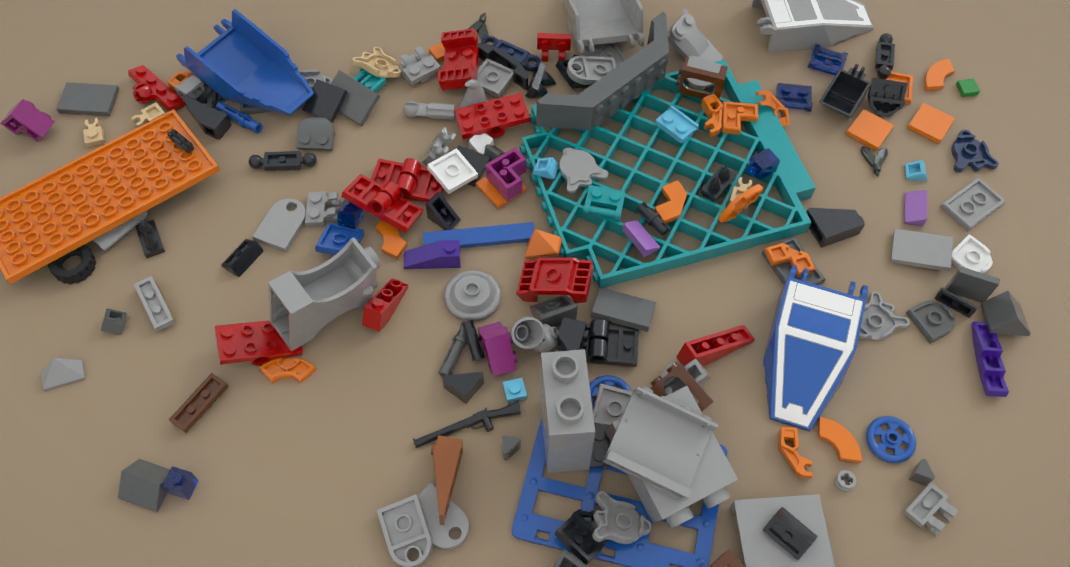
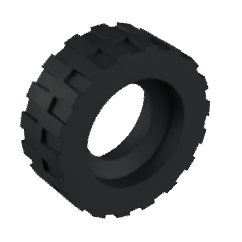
(77, 274)

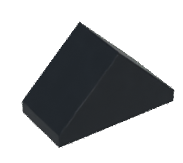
(441, 212)
(463, 385)

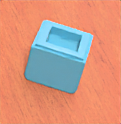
(546, 167)
(916, 171)

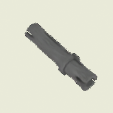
(453, 353)

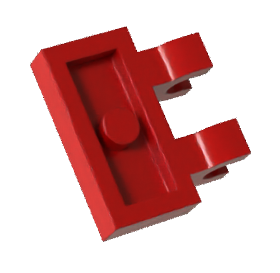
(553, 41)

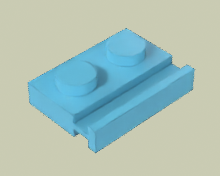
(677, 124)

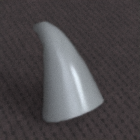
(474, 94)
(528, 332)

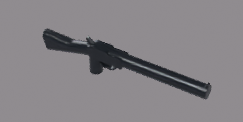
(483, 416)

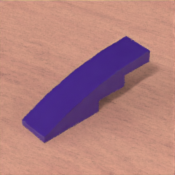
(988, 360)

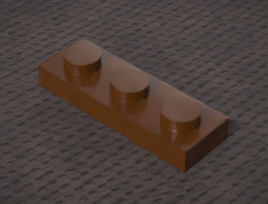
(198, 403)

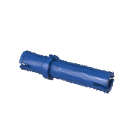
(243, 119)

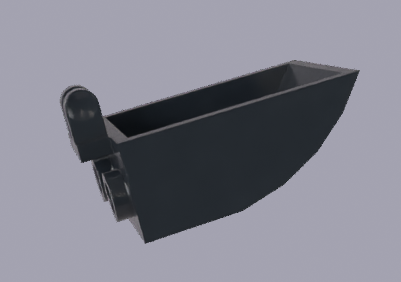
(846, 91)

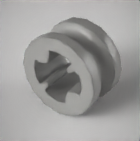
(840, 484)

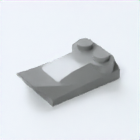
(691, 41)

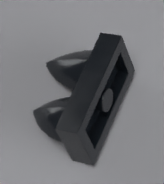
(539, 76)
(718, 183)
(149, 238)

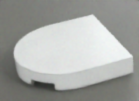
(972, 255)

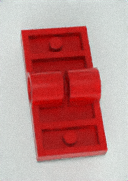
(492, 116)
(412, 178)
(383, 202)
(251, 342)

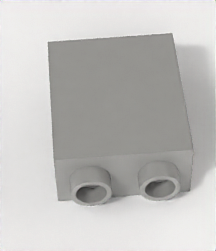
(566, 411)
(708, 482)

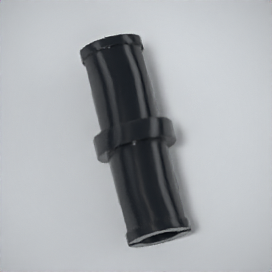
(653, 218)
(473, 340)

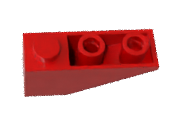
(383, 305)

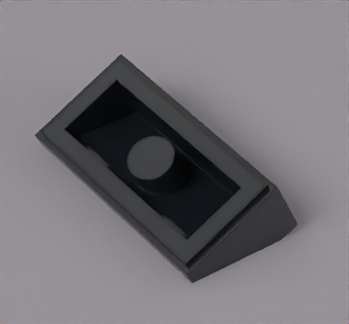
(242, 257)
(955, 302)

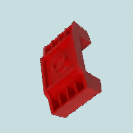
(459, 58)
(555, 277)

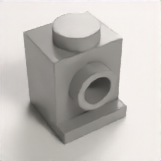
(190, 87)

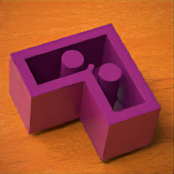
(27, 119)
(505, 173)
(497, 346)

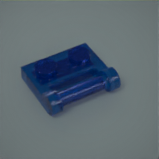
(827, 60)
(795, 96)

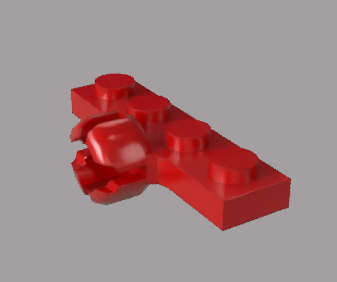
(152, 88)

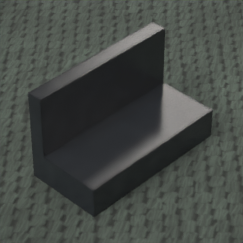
(790, 533)

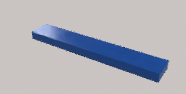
(483, 235)

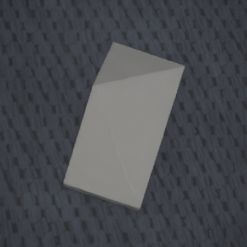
(62, 372)

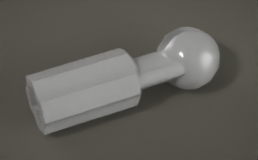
(430, 110)

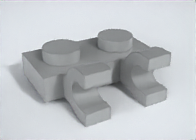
(421, 70)
(437, 146)
(316, 208)
(925, 506)

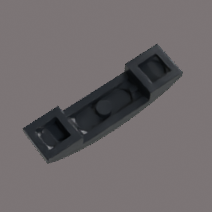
(497, 55)

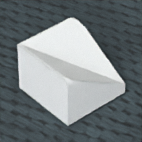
(478, 142)

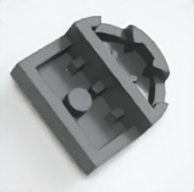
(315, 134)

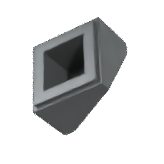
(113, 321)

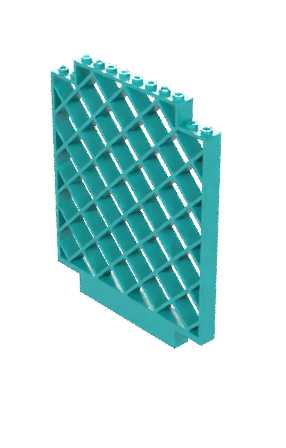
(789, 179)

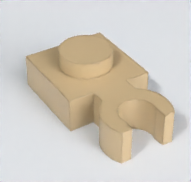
(148, 114)
(93, 134)
(740, 189)

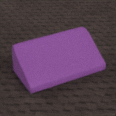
(915, 208)
(640, 238)

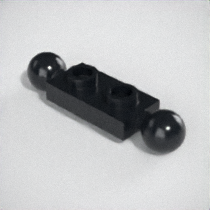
(884, 56)
(282, 160)

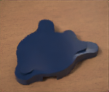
(971, 153)

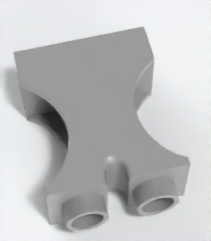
(312, 298)

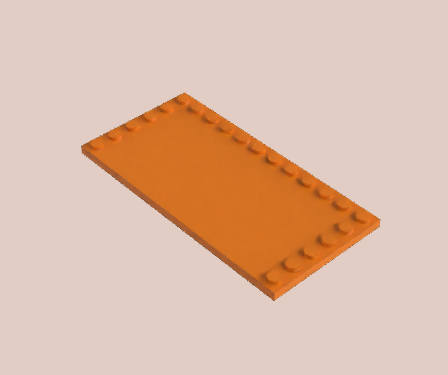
(97, 194)

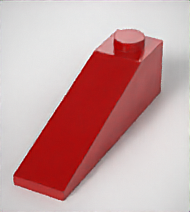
(714, 346)

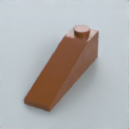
(447, 458)

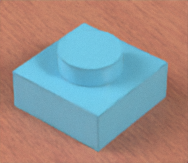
(514, 390)

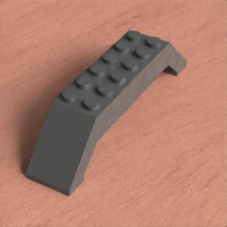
(612, 90)

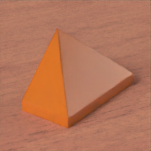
(542, 245)

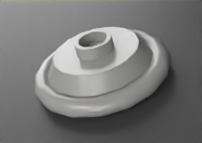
(472, 295)

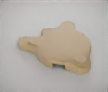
(378, 63)

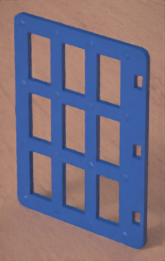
(629, 555)

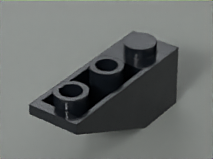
(210, 120)

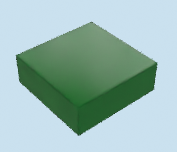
(967, 87)

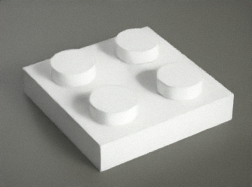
(452, 171)

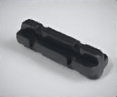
(181, 141)

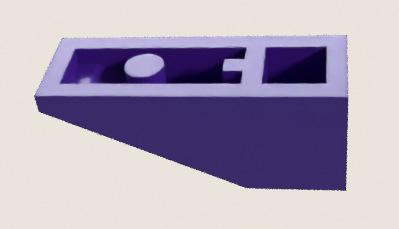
(434, 255)

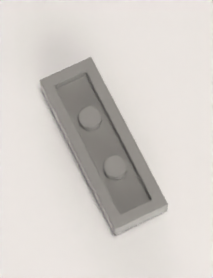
(154, 303)

